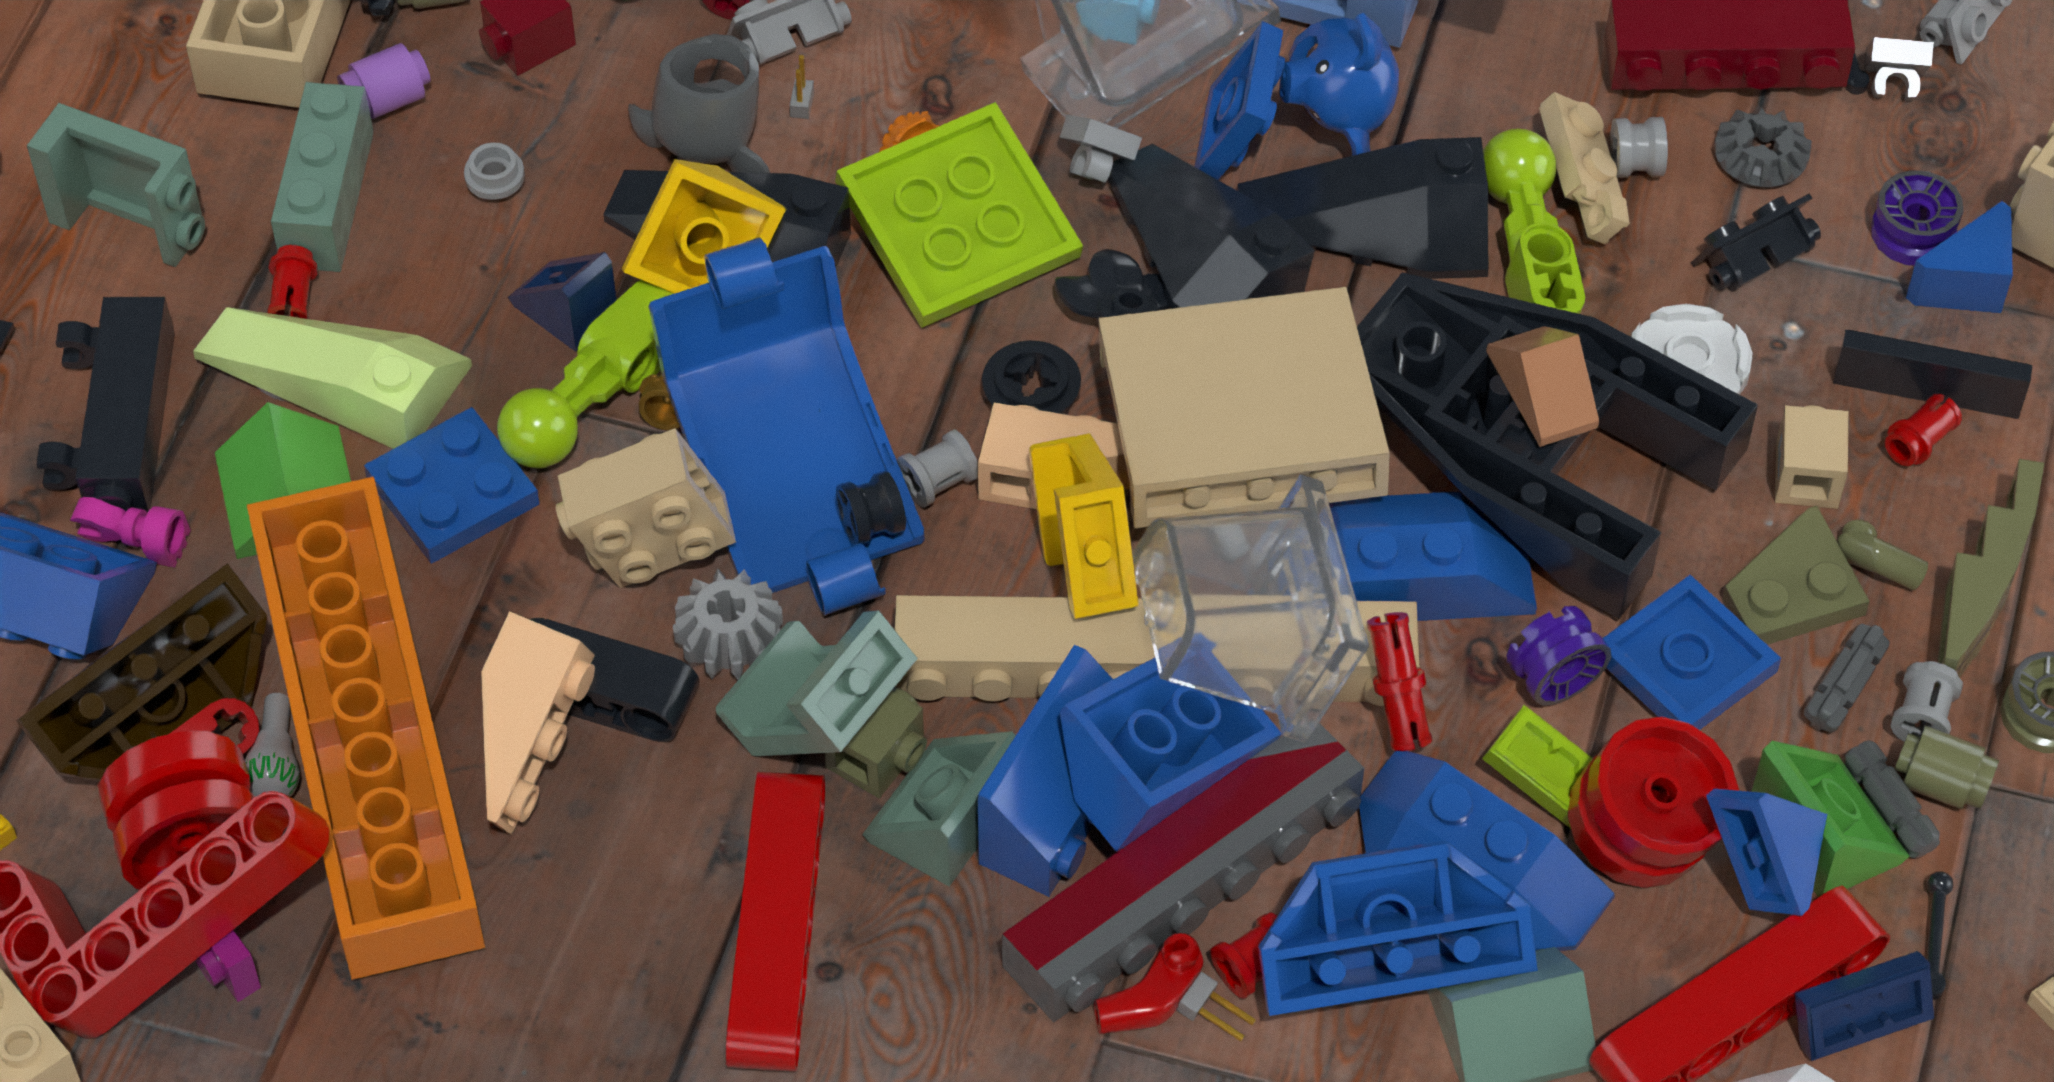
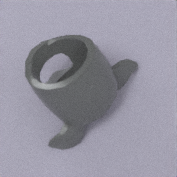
(703, 119)

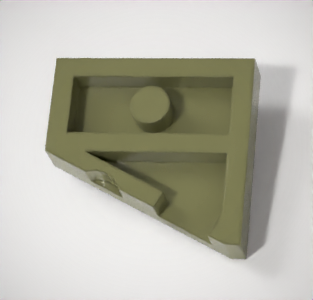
(1797, 584)

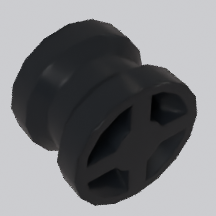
(870, 508)

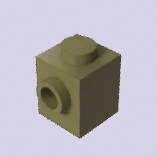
(883, 745)

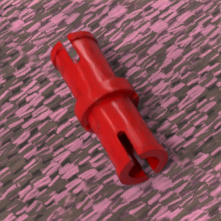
(1399, 681)

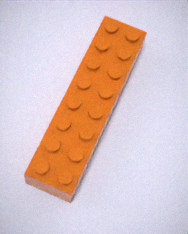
(365, 729)

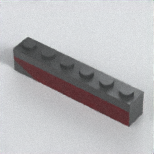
(1181, 871)

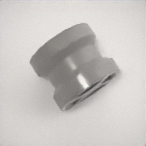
(1639, 146)

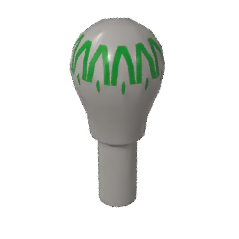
(272, 759)

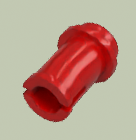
(292, 273)
(1913, 439)

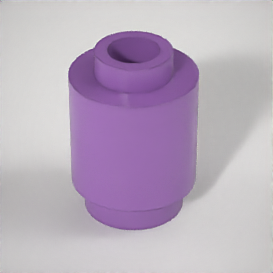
(389, 77)

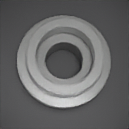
(494, 171)

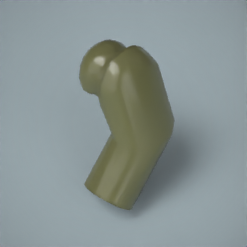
(1868, 552)

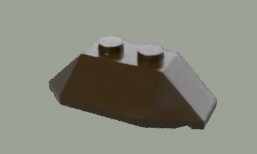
(154, 679)

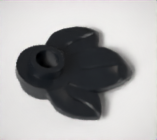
(1112, 288)

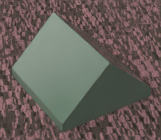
(935, 807)
(1519, 1024)

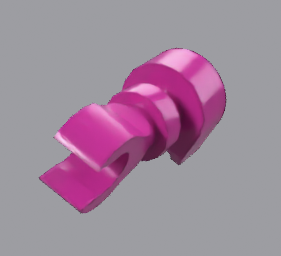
(158, 532)

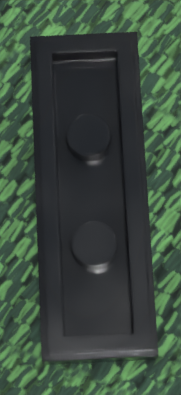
(1924, 370)

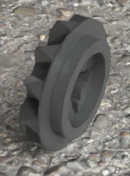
(1758, 164)

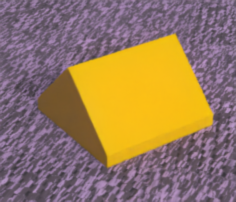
(693, 216)

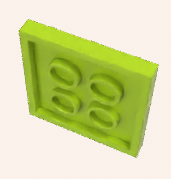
(959, 214)

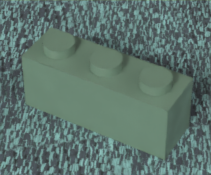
(324, 172)

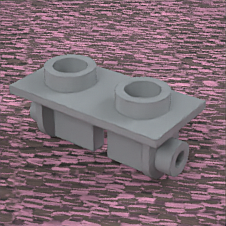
(1960, 24)
(767, 25)

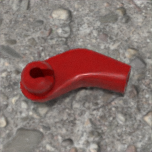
(1157, 994)

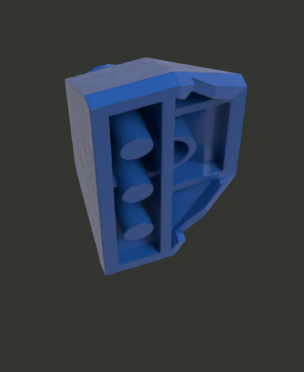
(1433, 554)
(1431, 801)
(1392, 928)

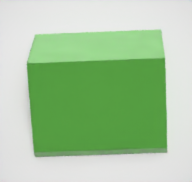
(273, 458)
(1855, 835)

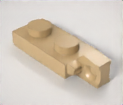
(1585, 165)

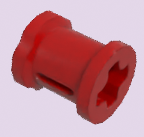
(1239, 961)

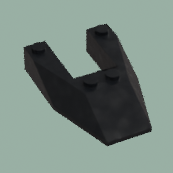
(1443, 391)

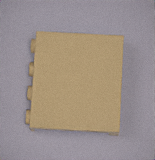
(1240, 401)

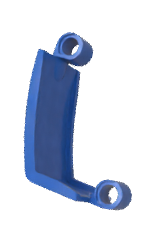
(747, 380)

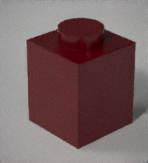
(526, 31)

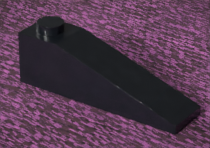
(1394, 205)
(813, 218)
(1206, 234)

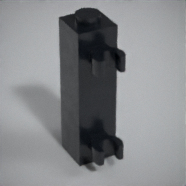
(123, 406)

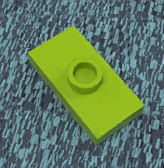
(1538, 761)

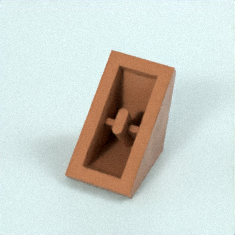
(1547, 382)

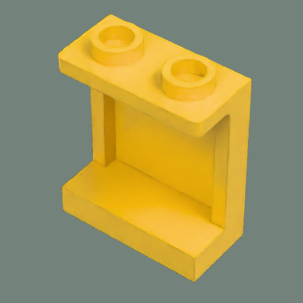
(1084, 524)

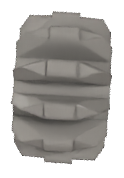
(726, 623)

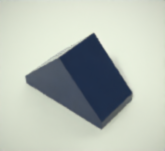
(568, 295)

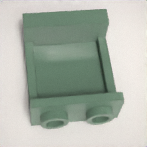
(120, 171)
(815, 695)

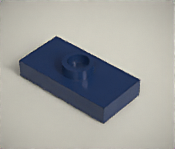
(1864, 1005)

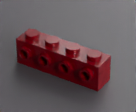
(1728, 44)

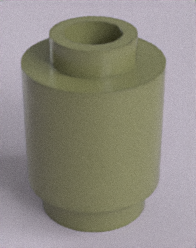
(1946, 768)

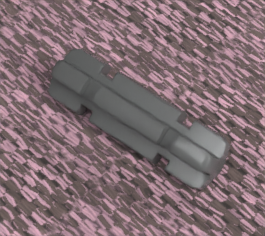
(1846, 678)
(1892, 799)

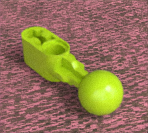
(1541, 254)
(613, 354)

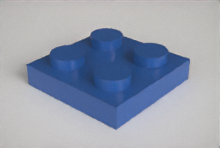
(1241, 102)
(452, 485)
(1689, 655)

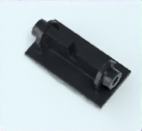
(1737, 252)

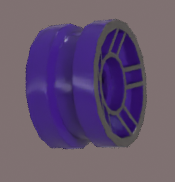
(1915, 215)
(1559, 656)

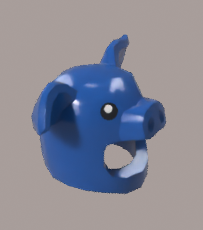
(1346, 80)

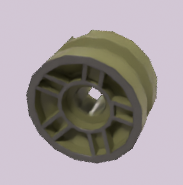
(2022, 708)

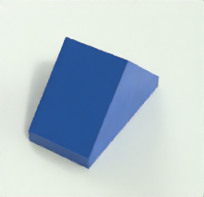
(1969, 267)
(1770, 847)

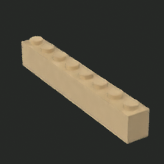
(1018, 643)

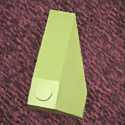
(353, 375)

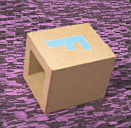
(1811, 456)

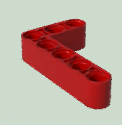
(85, 979)

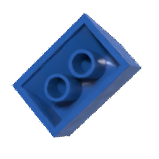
(65, 588)
(1152, 747)
(1027, 805)

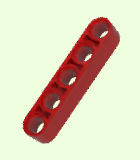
(776, 922)
(1742, 994)

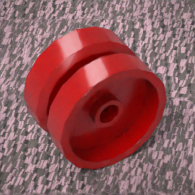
(170, 798)
(1645, 804)

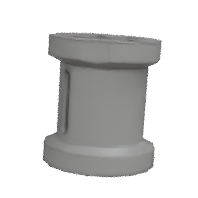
(938, 468)
(1924, 702)

